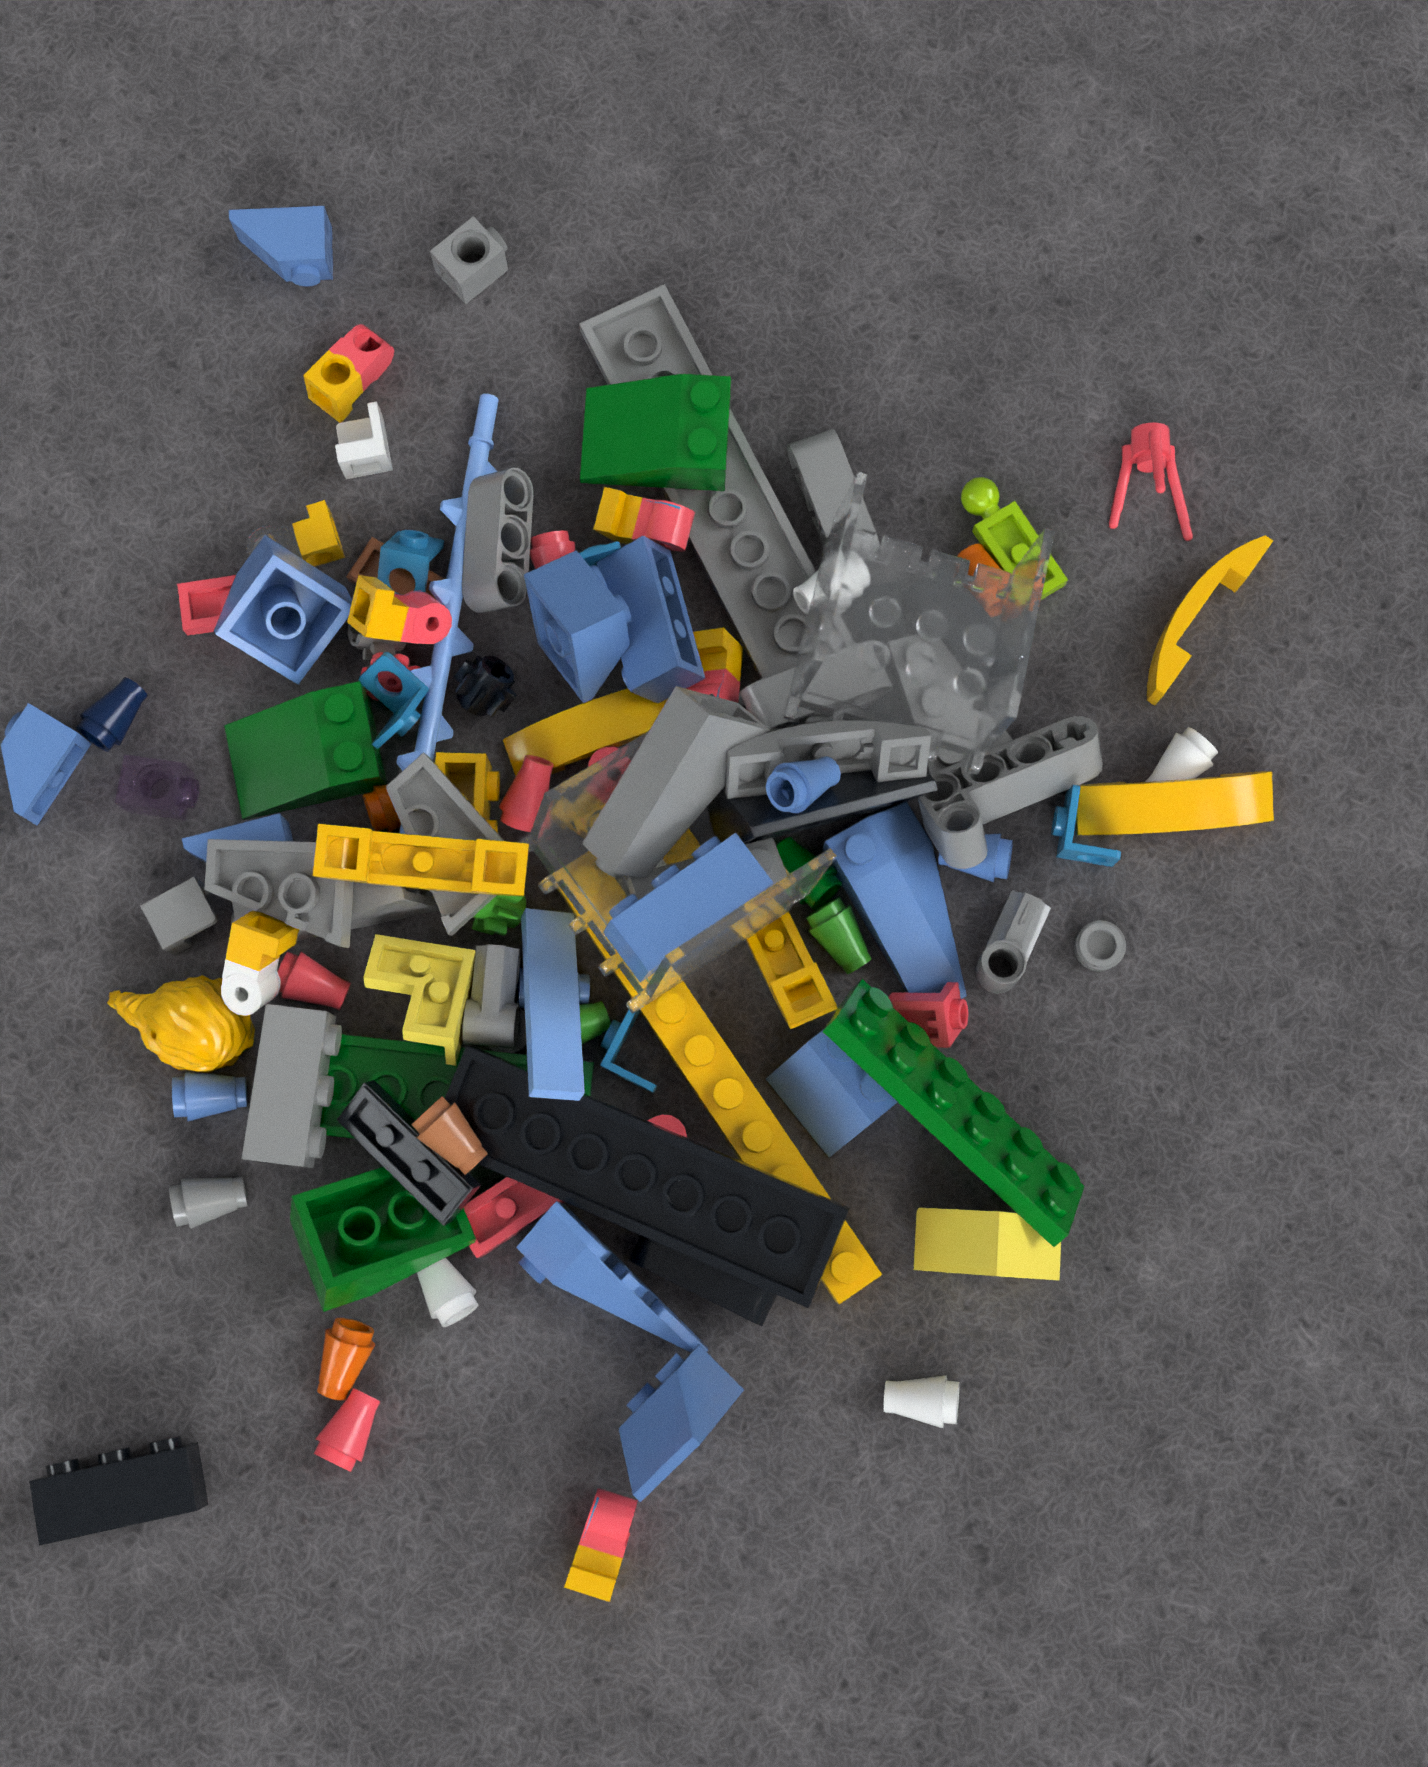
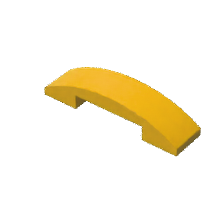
(1231, 572)
(584, 729)
(1175, 804)
(420, 861)
(790, 972)

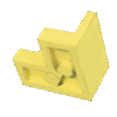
(438, 984)
(982, 1245)

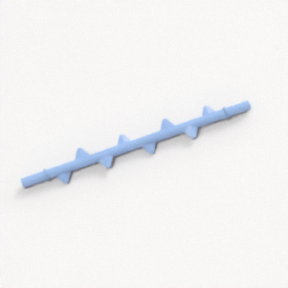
(449, 592)

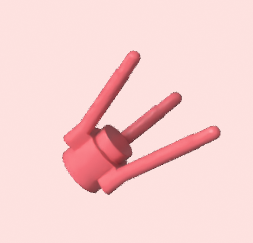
(1152, 453)

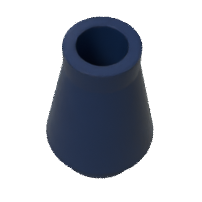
(112, 715)

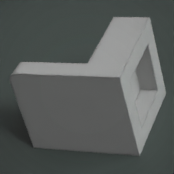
(179, 915)

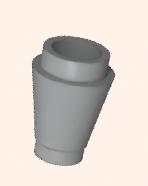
(206, 1199)

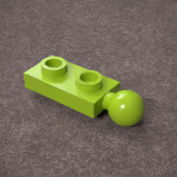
(1005, 531)

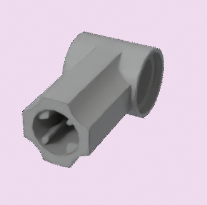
(1012, 939)
(492, 1011)

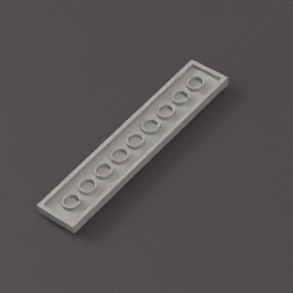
(735, 532)

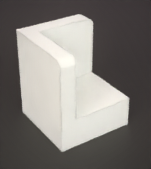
(363, 445)

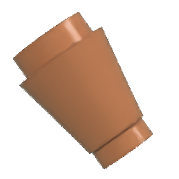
(450, 1135)

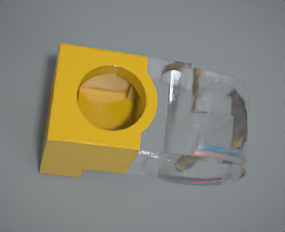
(310, 539)

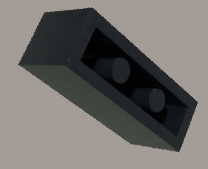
(118, 1490)

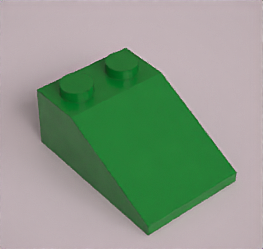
(658, 433)
(305, 751)
(369, 1236)

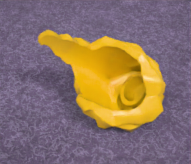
(187, 1024)

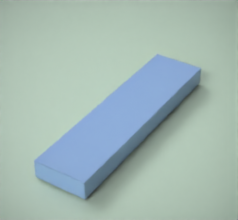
(552, 1006)

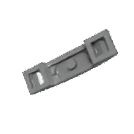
(885, 748)

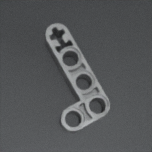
(1008, 781)

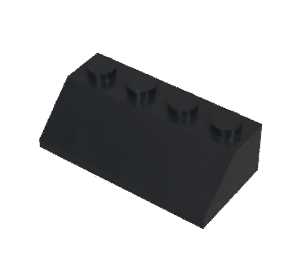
(853, 796)

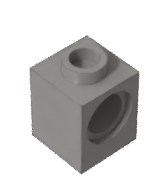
(470, 278)

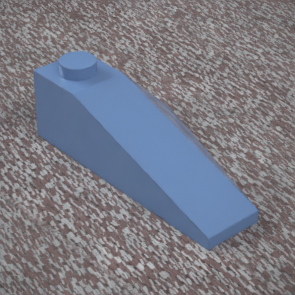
(898, 892)
(581, 1264)

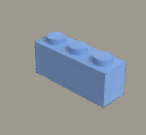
(660, 631)
(684, 903)

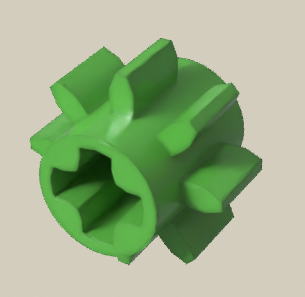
(500, 914)

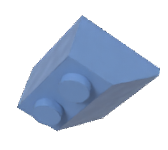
(282, 610)
(578, 621)
(829, 1093)
(674, 1417)

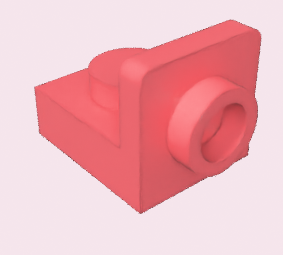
(938, 1014)

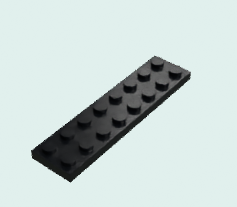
(649, 1179)

